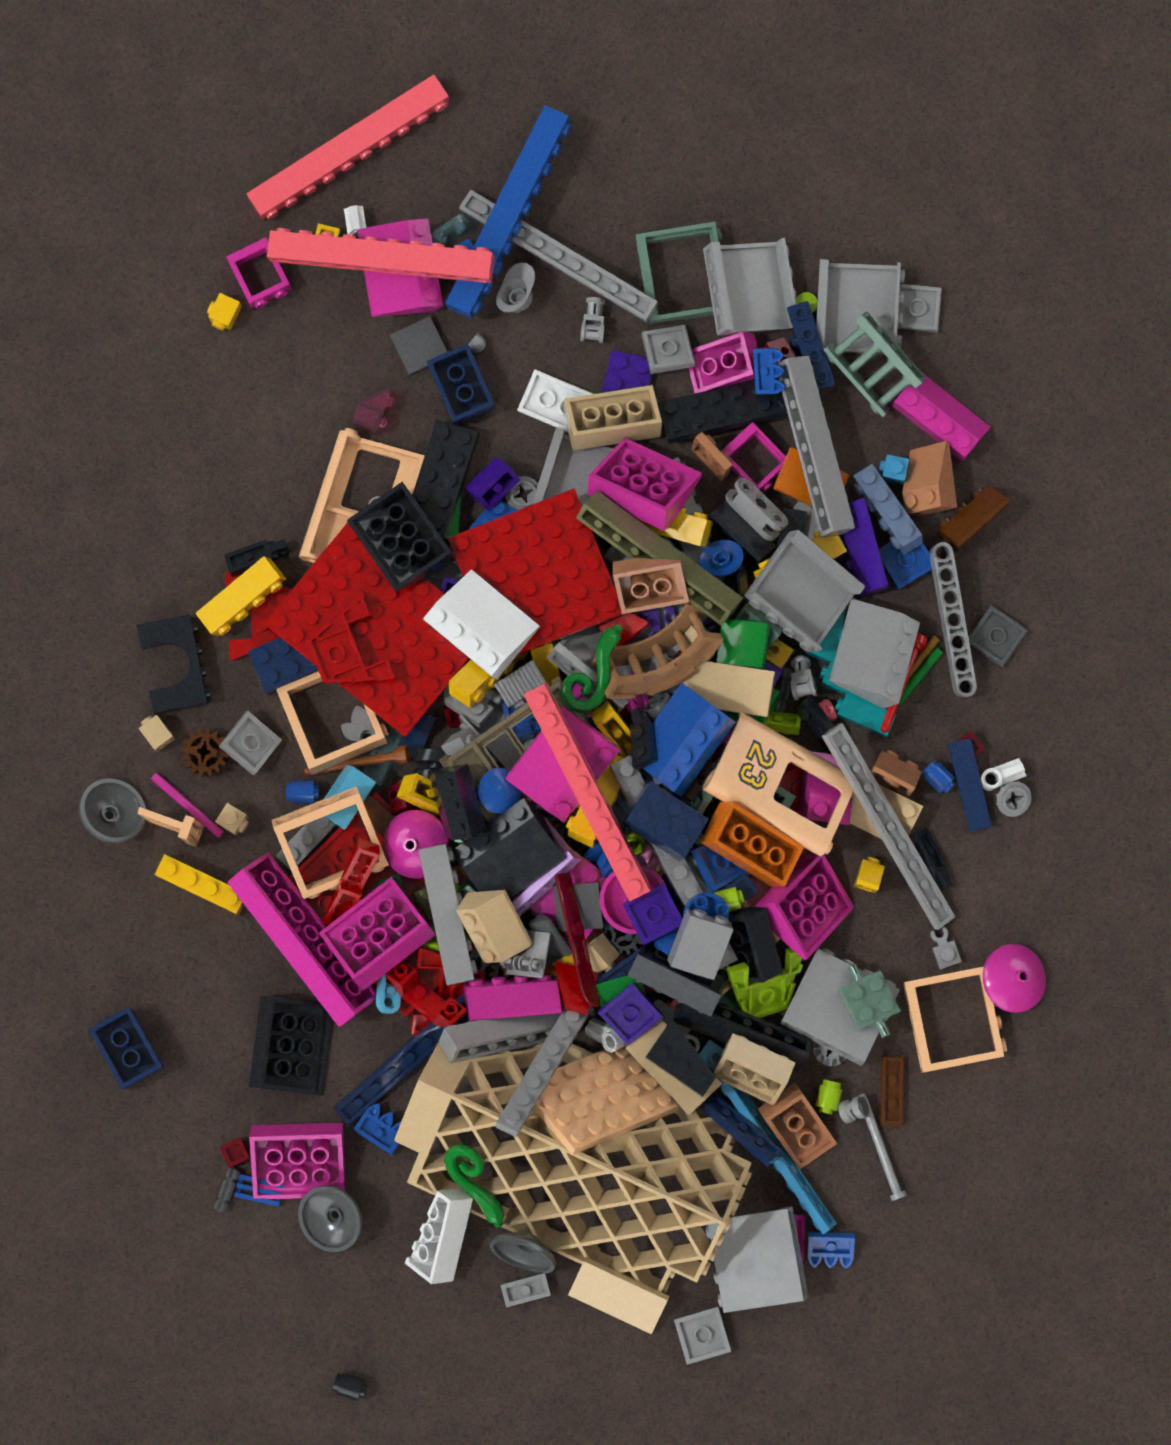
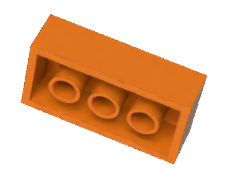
(752, 844)

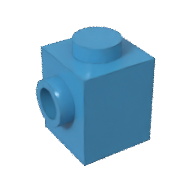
(894, 469)
(710, 1054)

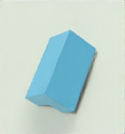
(349, 778)

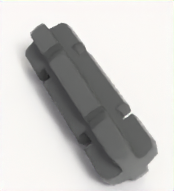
(784, 688)
(226, 1190)

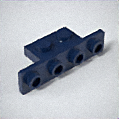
(808, 343)

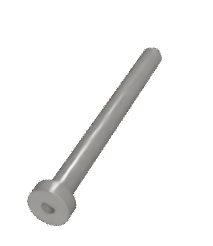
(883, 1155)

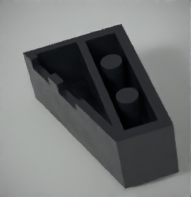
(680, 1060)

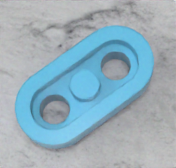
(388, 991)

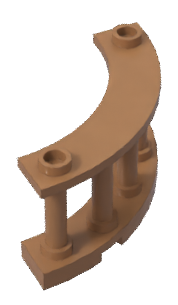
(669, 673)

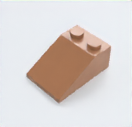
(929, 480)
(649, 583)
(895, 773)
(797, 1126)

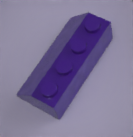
(863, 551)

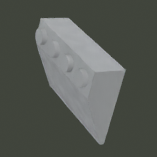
(874, 653)

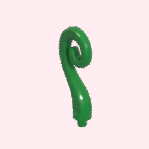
(605, 646)
(487, 1201)

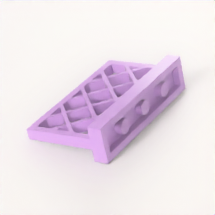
(535, 891)

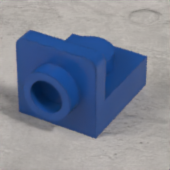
(597, 855)

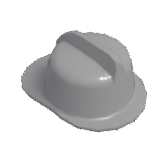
(516, 289)

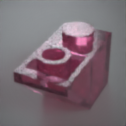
(372, 411)

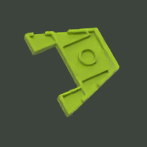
(766, 997)

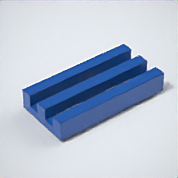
(240, 1185)

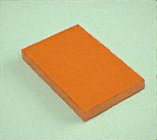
(792, 479)

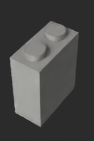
(700, 943)

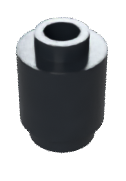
(350, 1386)

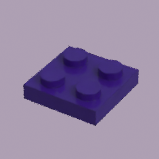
(626, 372)
(653, 914)
(630, 1013)

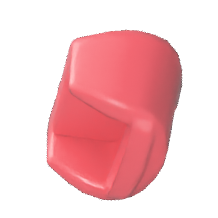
(828, 709)

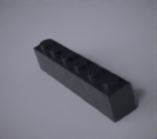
(729, 1020)

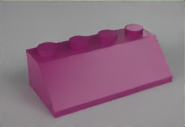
(942, 417)
(511, 997)

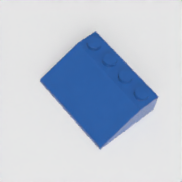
(686, 738)

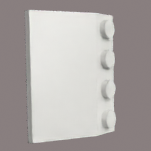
(482, 623)

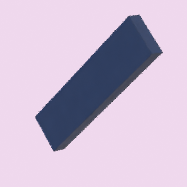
(969, 784)
(741, 1129)

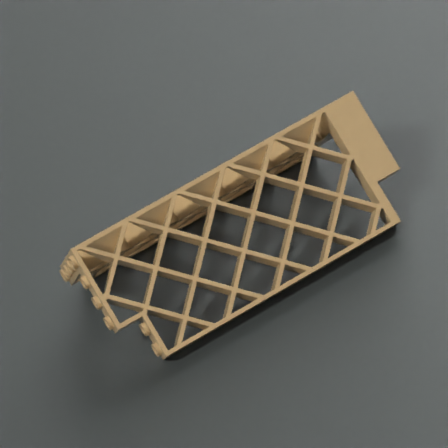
(638, 1182)

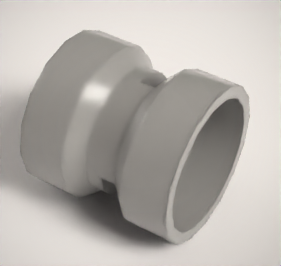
(854, 1109)

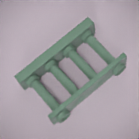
(881, 343)

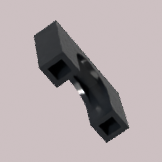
(192, 689)

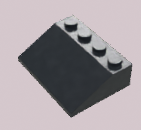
(401, 538)
(511, 851)
(290, 1046)

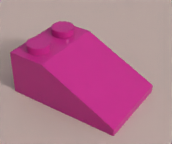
(723, 362)
(820, 798)

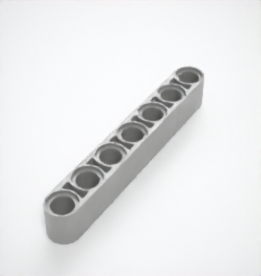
(949, 631)

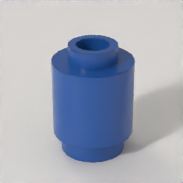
(938, 777)
(302, 791)

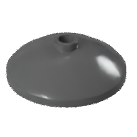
(119, 802)
(322, 1224)
(523, 1252)

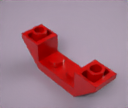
(422, 998)

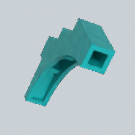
(852, 707)

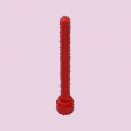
(920, 644)

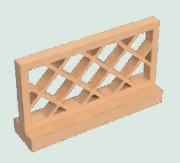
(189, 830)

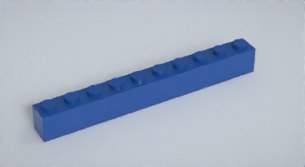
(513, 204)

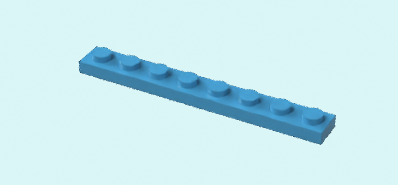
(785, 1165)

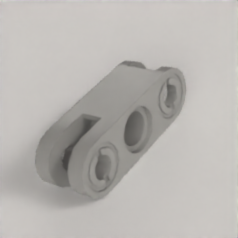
(756, 509)

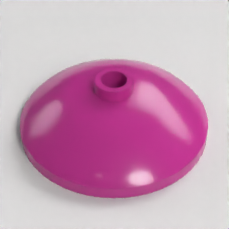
(414, 826)
(613, 896)
(1003, 978)

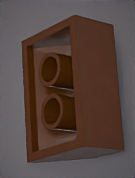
(972, 517)

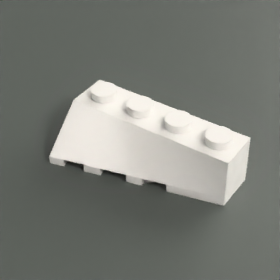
(441, 1237)

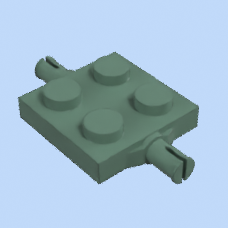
(869, 1000)

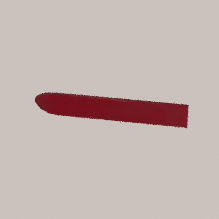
(577, 938)

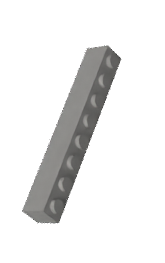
(815, 447)

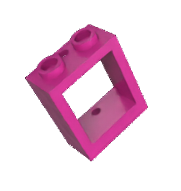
(247, 254)
(746, 435)

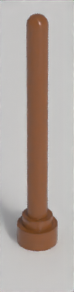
(400, 754)

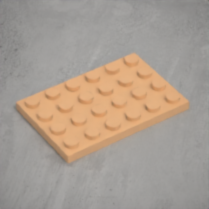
(601, 1099)

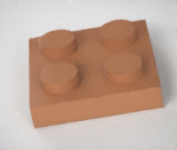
(708, 453)

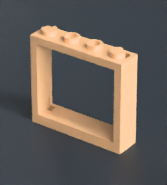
(338, 756)
(316, 811)
(918, 1030)

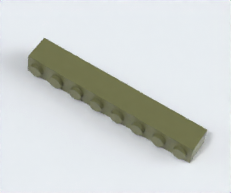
(639, 541)

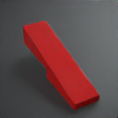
(353, 879)

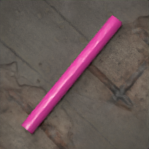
(187, 805)

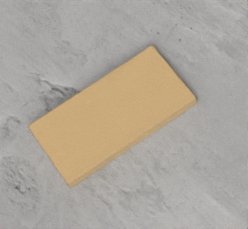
(733, 687)
(680, 1093)
(618, 1295)

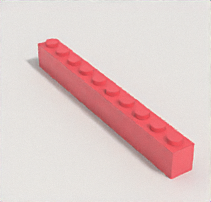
(348, 147)
(381, 256)
(588, 791)

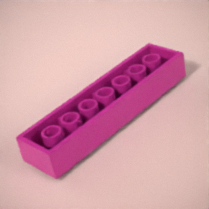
(295, 932)

